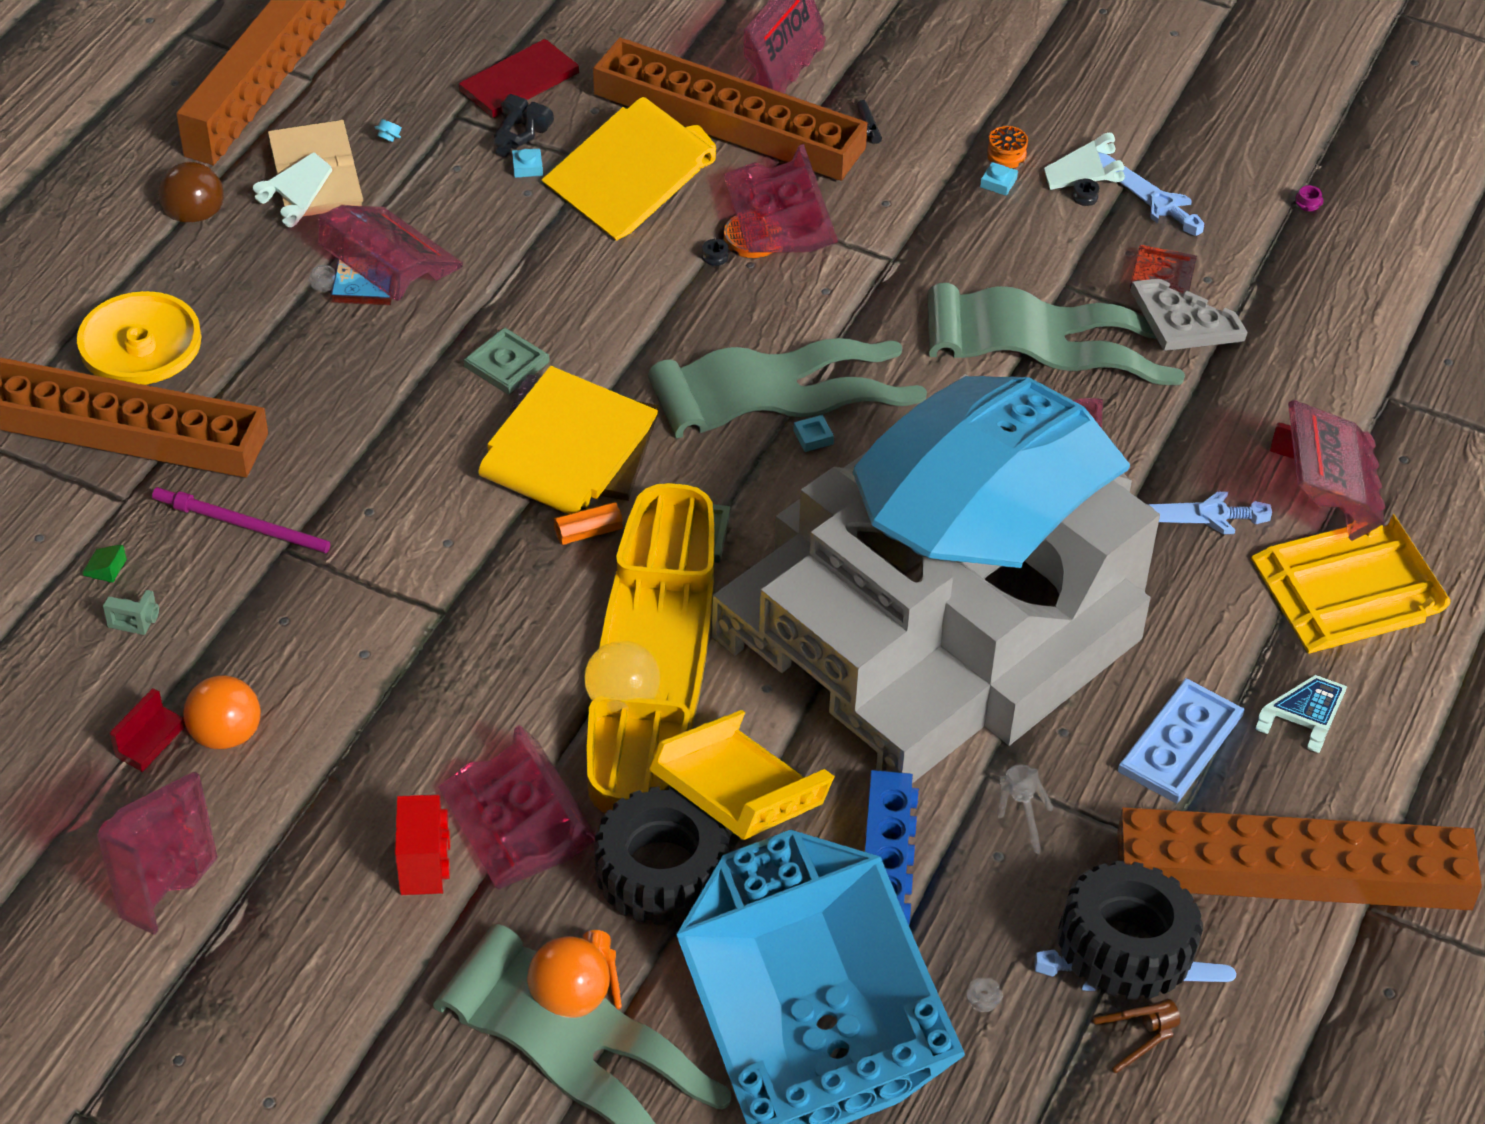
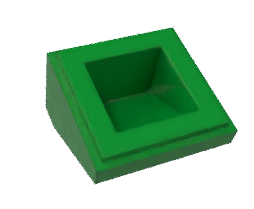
(106, 563)

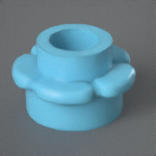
(388, 130)

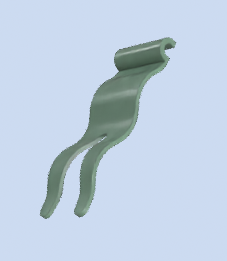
(1023, 323)
(747, 381)
(495, 999)

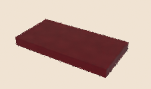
(521, 75)

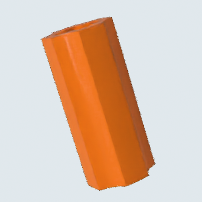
(588, 523)

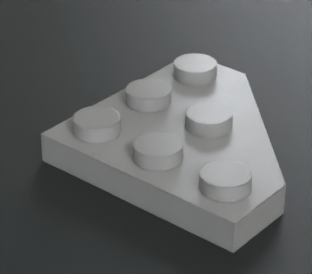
(1185, 318)

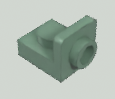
(131, 615)

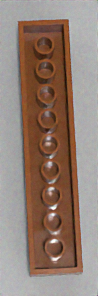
(250, 75)
(731, 107)
(130, 418)
(1305, 857)

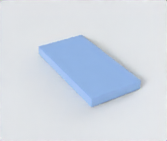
(1181, 740)

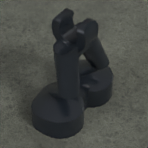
(518, 111)

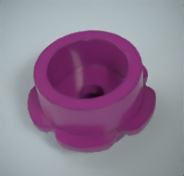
(1309, 198)

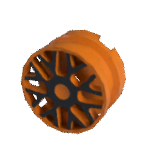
(1007, 148)

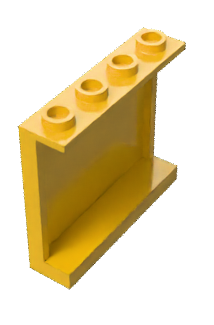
(736, 777)

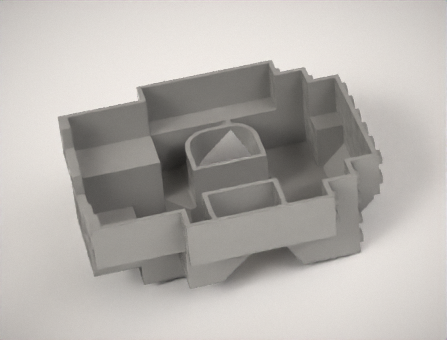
(944, 655)

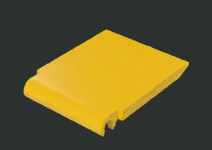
(629, 167)
(565, 441)
(1349, 588)

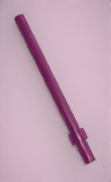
(186, 502)

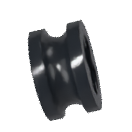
(1080, 193)
(715, 258)

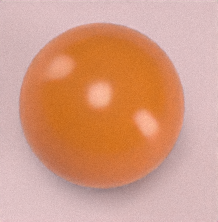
(221, 712)
(561, 976)

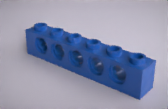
(888, 793)

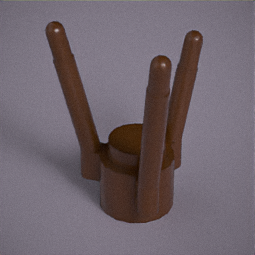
(1156, 1017)

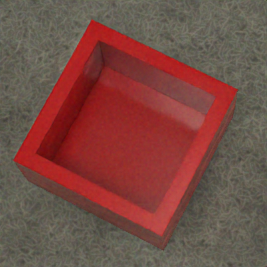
(422, 844)

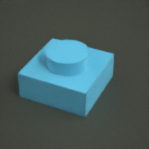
(527, 163)
(999, 178)
(813, 433)

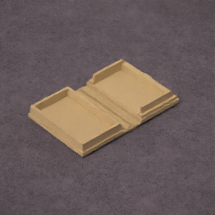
(331, 144)

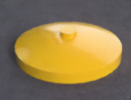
(139, 337)

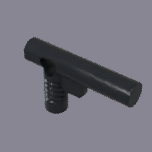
(866, 115)

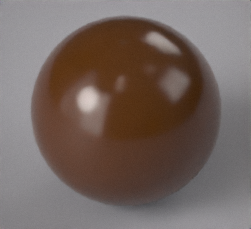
(190, 192)

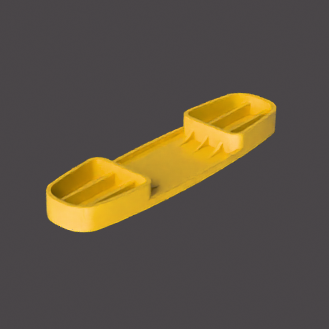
(666, 606)

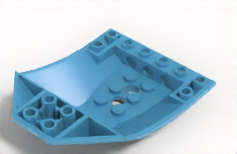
(982, 494)
(806, 935)

